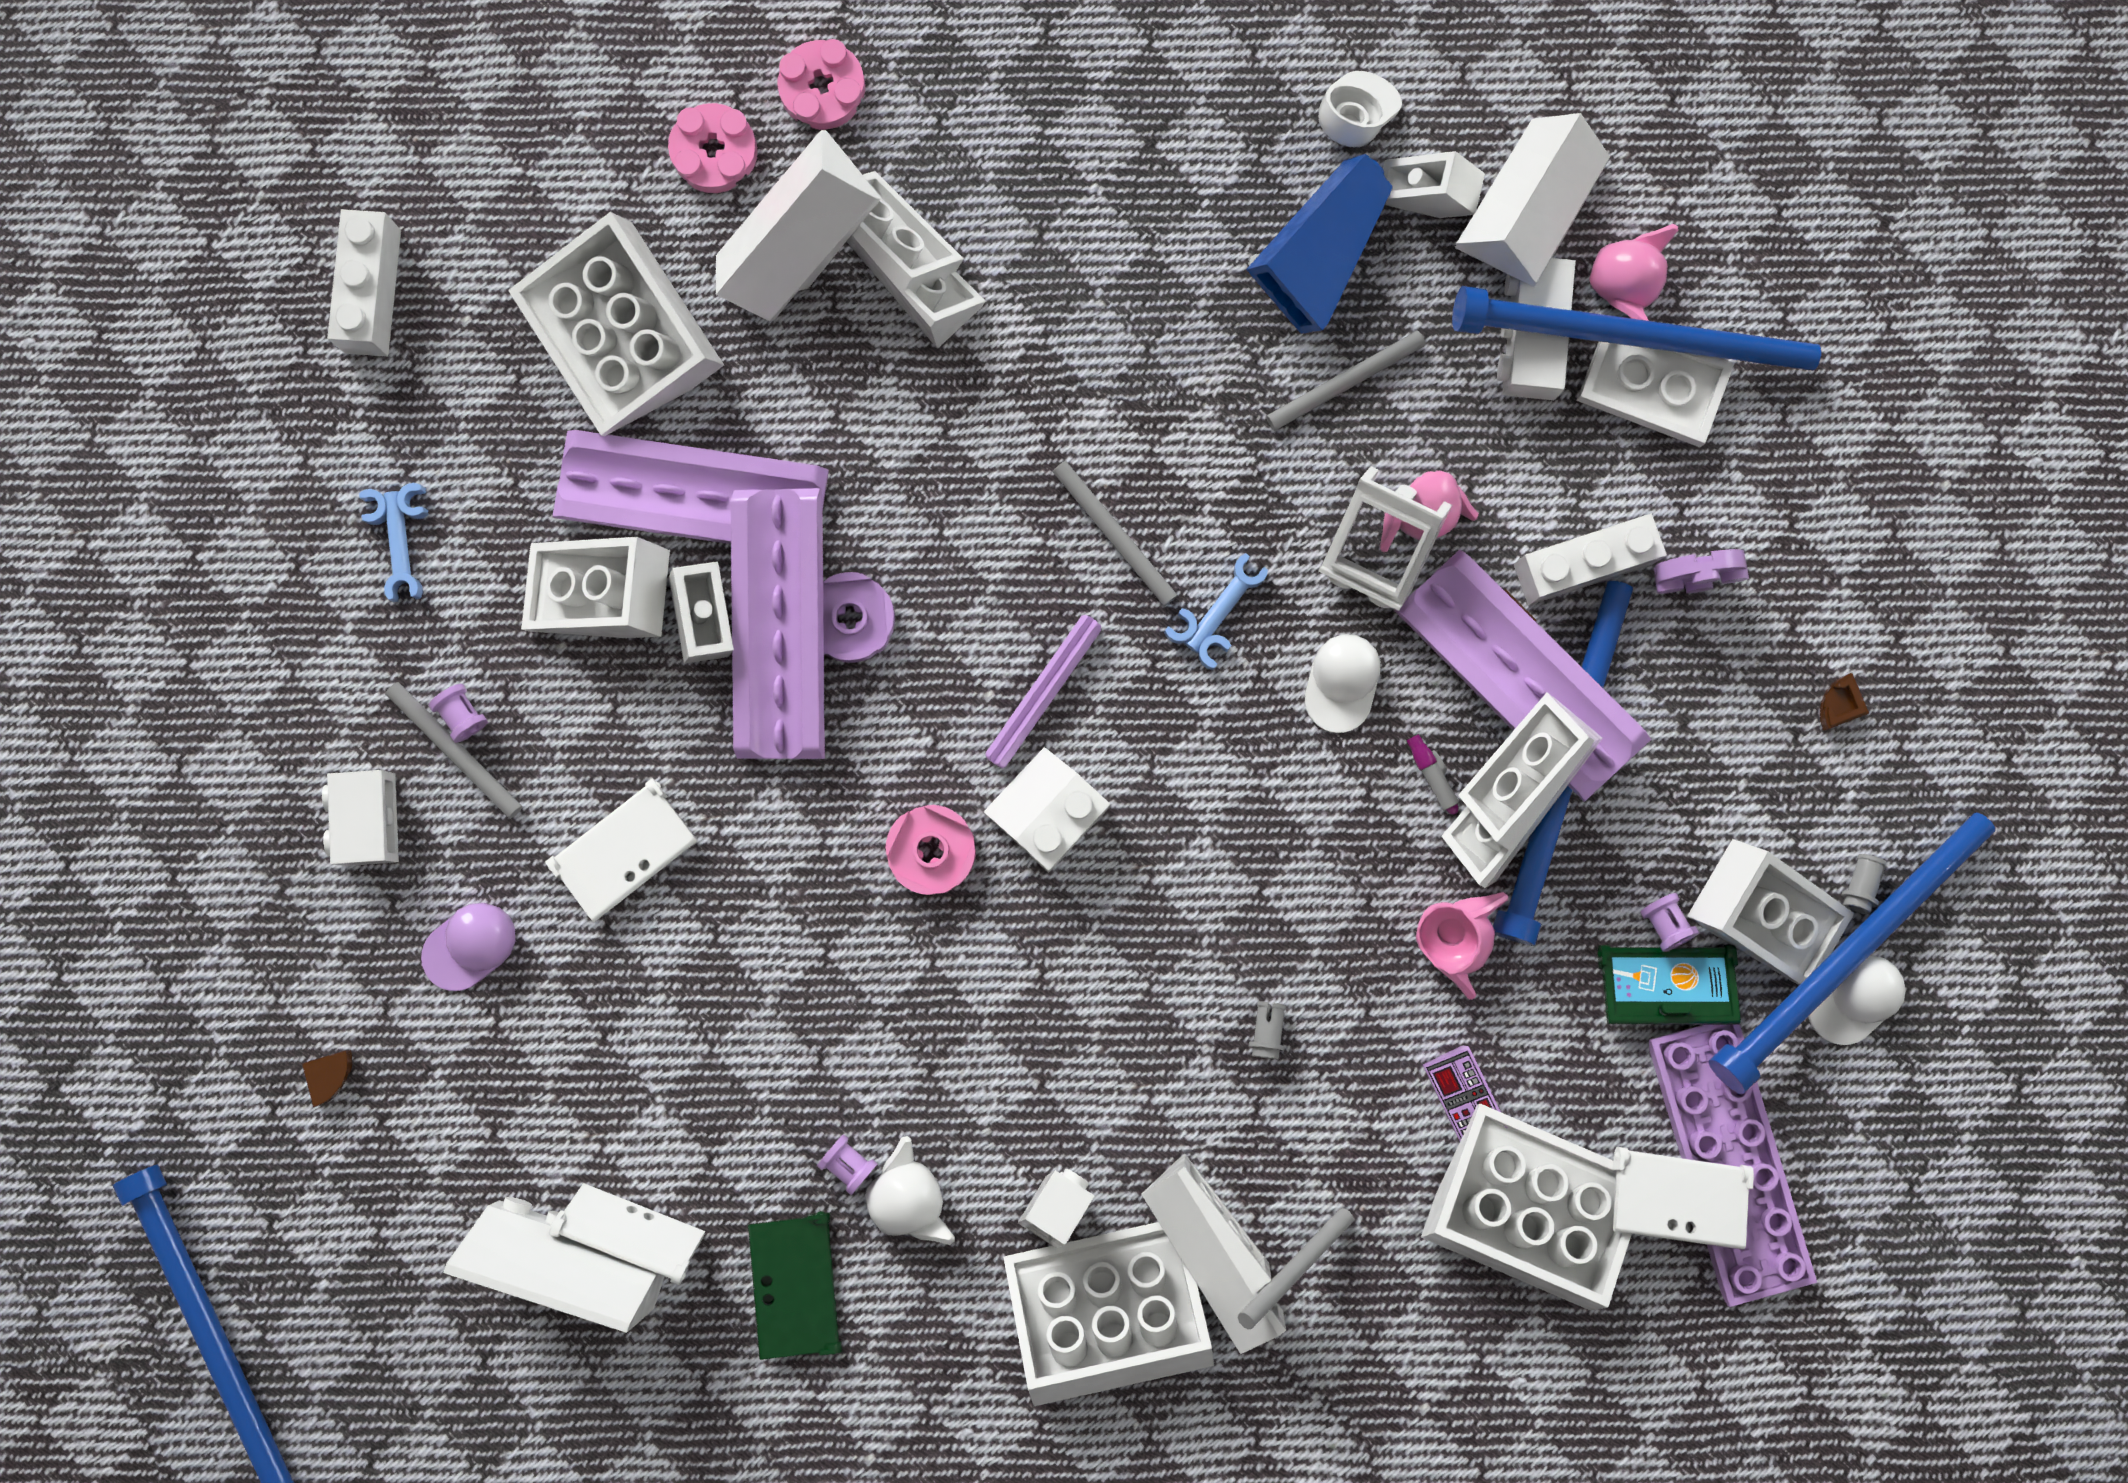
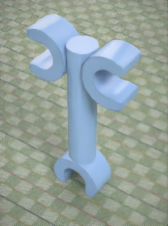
(392, 508)
(1200, 636)

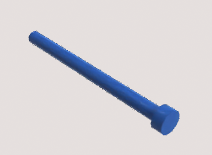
(1475, 310)
(1518, 922)
(1739, 1065)
(144, 1194)

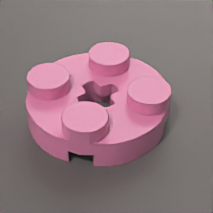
(817, 59)
(697, 127)
(922, 825)

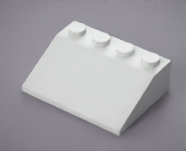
(615, 325)
(1531, 1209)
(518, 1256)
(1106, 1314)

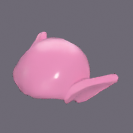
(1632, 271)
(1432, 491)
(1459, 937)

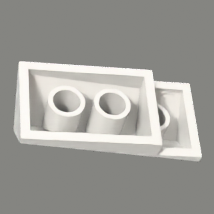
(1535, 197)
(794, 230)
(914, 264)
(1518, 788)
(1214, 1251)

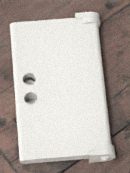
(635, 832)
(1665, 1193)
(629, 1232)

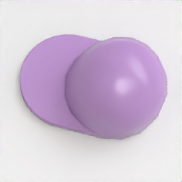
(468, 946)

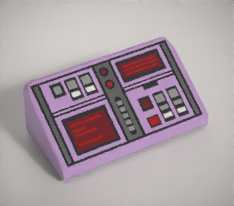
(1459, 1086)

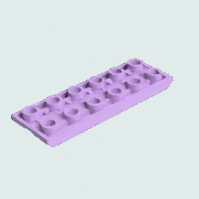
(665, 484)
(777, 624)
(1516, 662)
(1733, 1130)

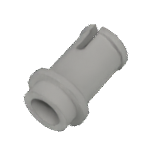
(1864, 884)
(1268, 1033)

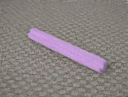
(1043, 691)

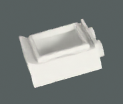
(1400, 505)

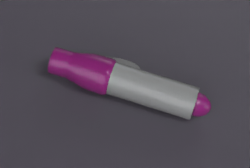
(1433, 770)

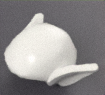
(907, 1198)

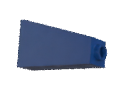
(1320, 246)

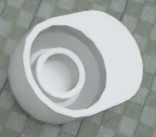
(1358, 108)
(1342, 683)
(1860, 1002)

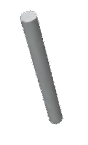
(1345, 380)
(1115, 533)
(453, 751)
(1295, 1269)

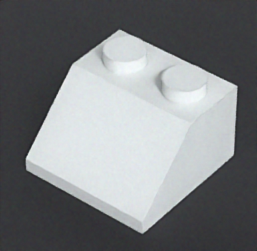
(1047, 809)

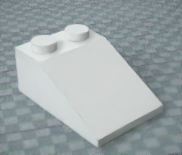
(596, 588)
(1770, 912)

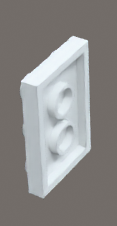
(1657, 388)

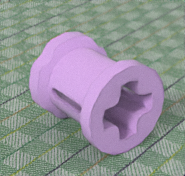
(458, 713)
(1669, 922)
(859, 1164)

